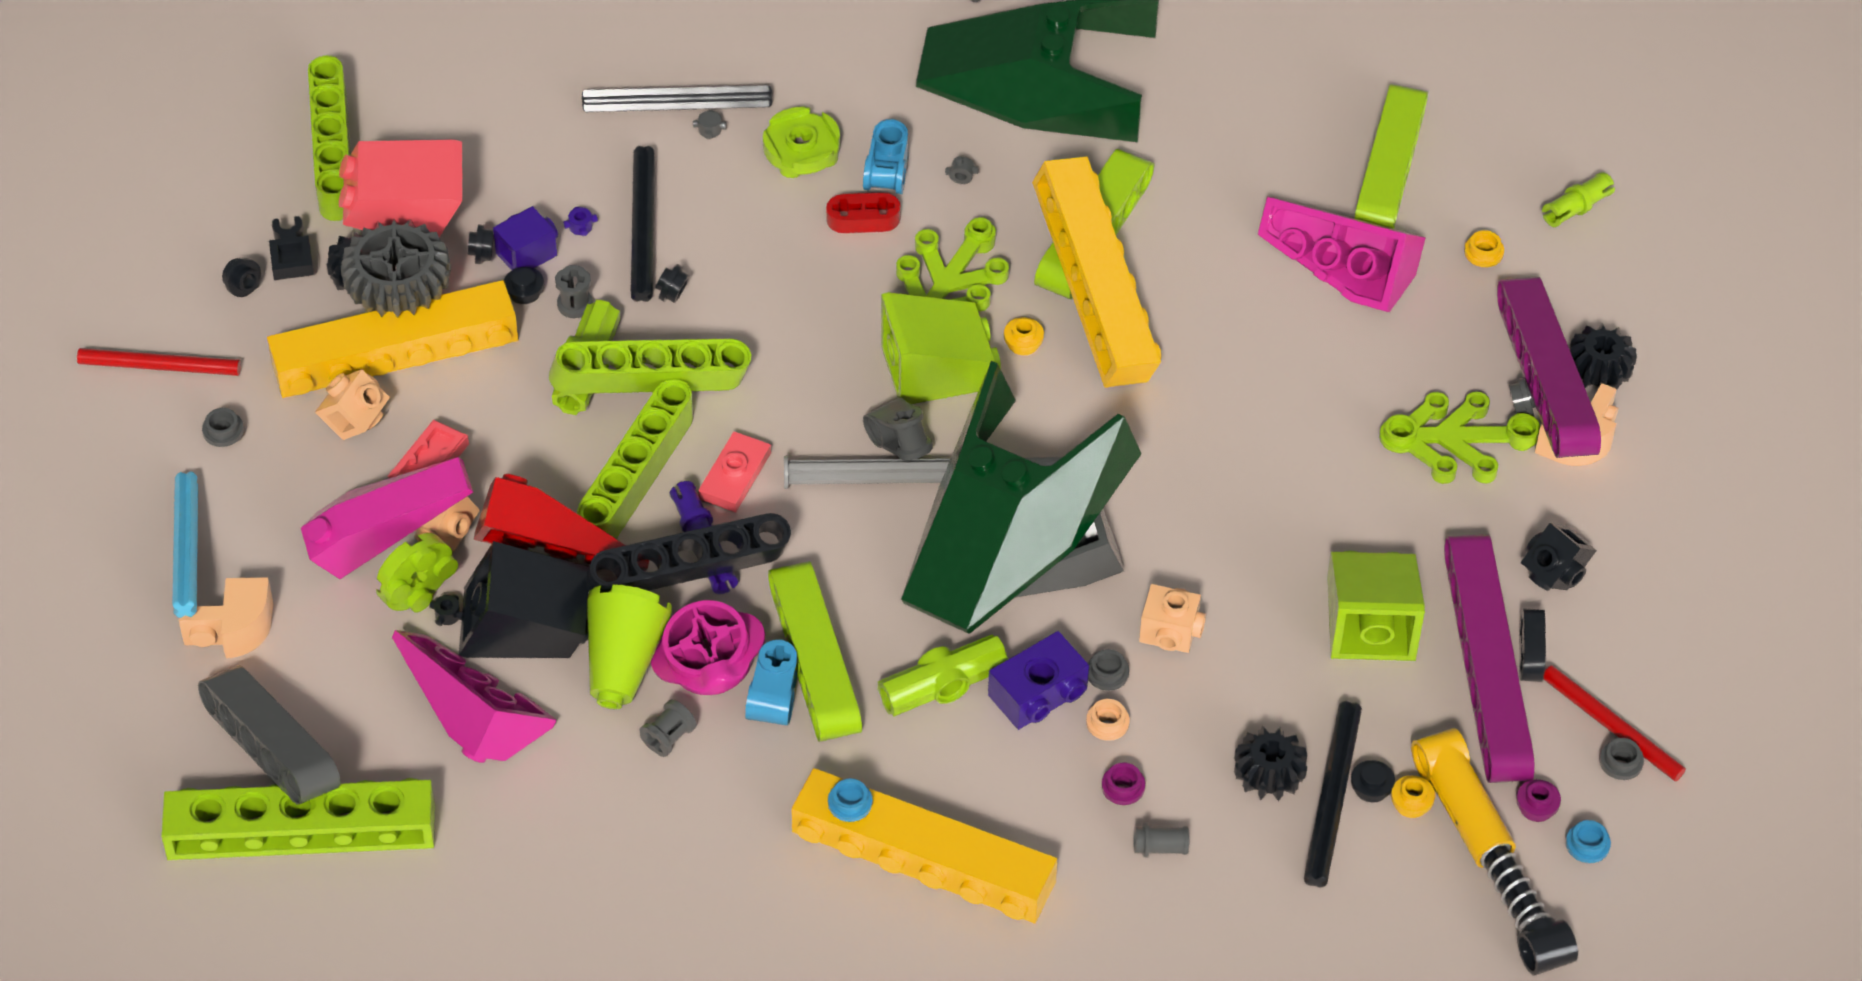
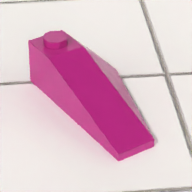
(381, 514)
(469, 704)

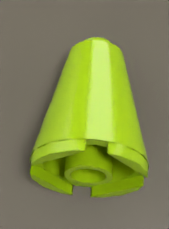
(622, 641)

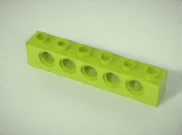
(280, 833)

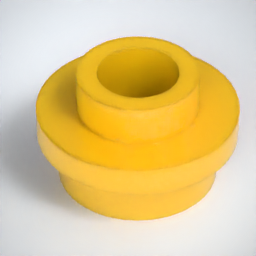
(1484, 249)
(1023, 335)
(1410, 805)

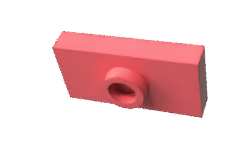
(433, 446)
(734, 471)

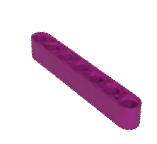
(1548, 368)
(1489, 659)

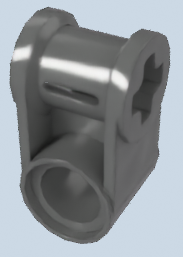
(898, 429)

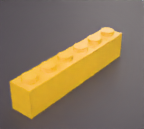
(1096, 272)
(378, 345)
(930, 849)

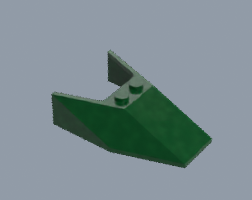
(1021, 68)
(1005, 517)

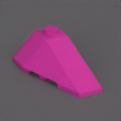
(1354, 256)

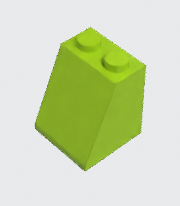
(934, 346)
(1374, 606)

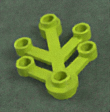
(978, 238)
(1520, 433)

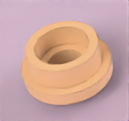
(1107, 710)

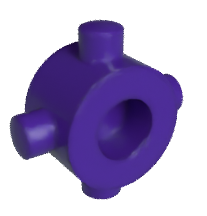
(580, 221)

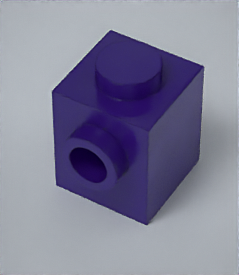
(526, 239)

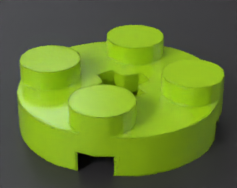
(804, 158)
(415, 573)

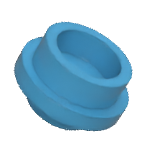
(850, 800)
(1588, 842)

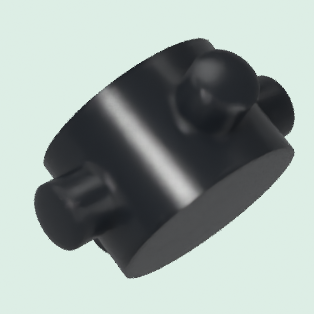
(446, 610)

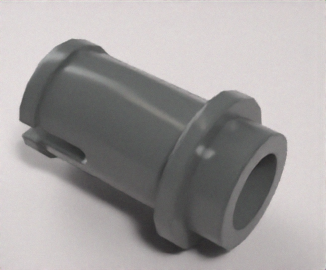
(1160, 840)

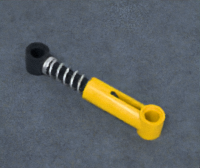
(1446, 764)

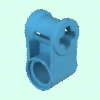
(887, 157)
(773, 685)

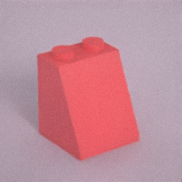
(402, 183)

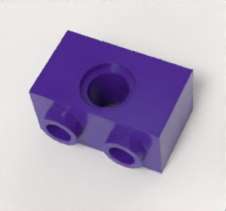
(1050, 661)

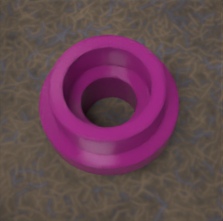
(1123, 774)
(1536, 809)

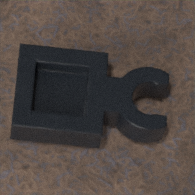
(290, 251)

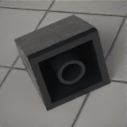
(523, 606)

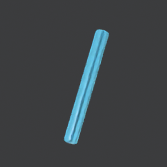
(185, 545)

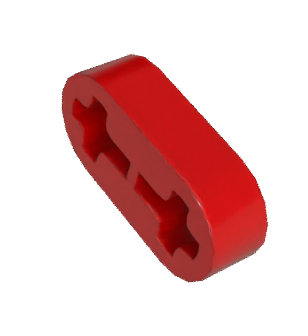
(863, 212)

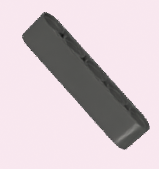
(269, 734)

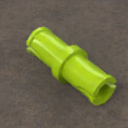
(1578, 199)

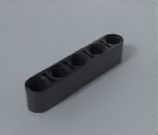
(703, 543)

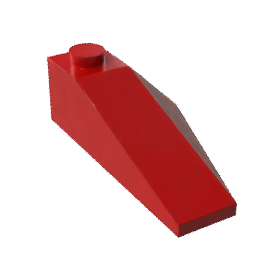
(531, 518)

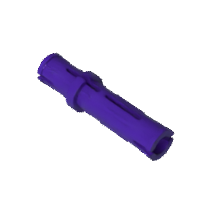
(695, 517)

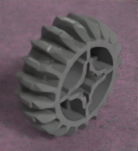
(395, 268)

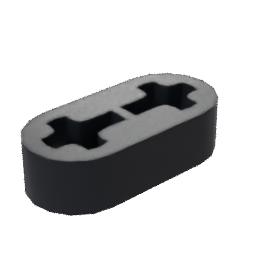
(1532, 645)

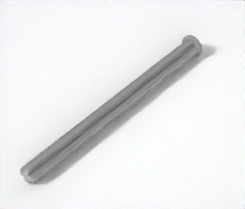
(873, 470)

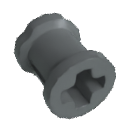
(565, 284)
(667, 728)

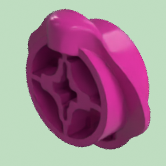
(728, 635)

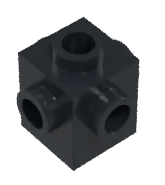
(1557, 557)

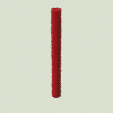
(158, 362)
(1613, 722)

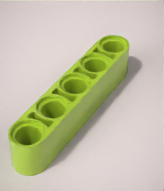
(329, 131)
(1391, 156)
(1121, 187)
(634, 376)
(639, 458)
(819, 658)

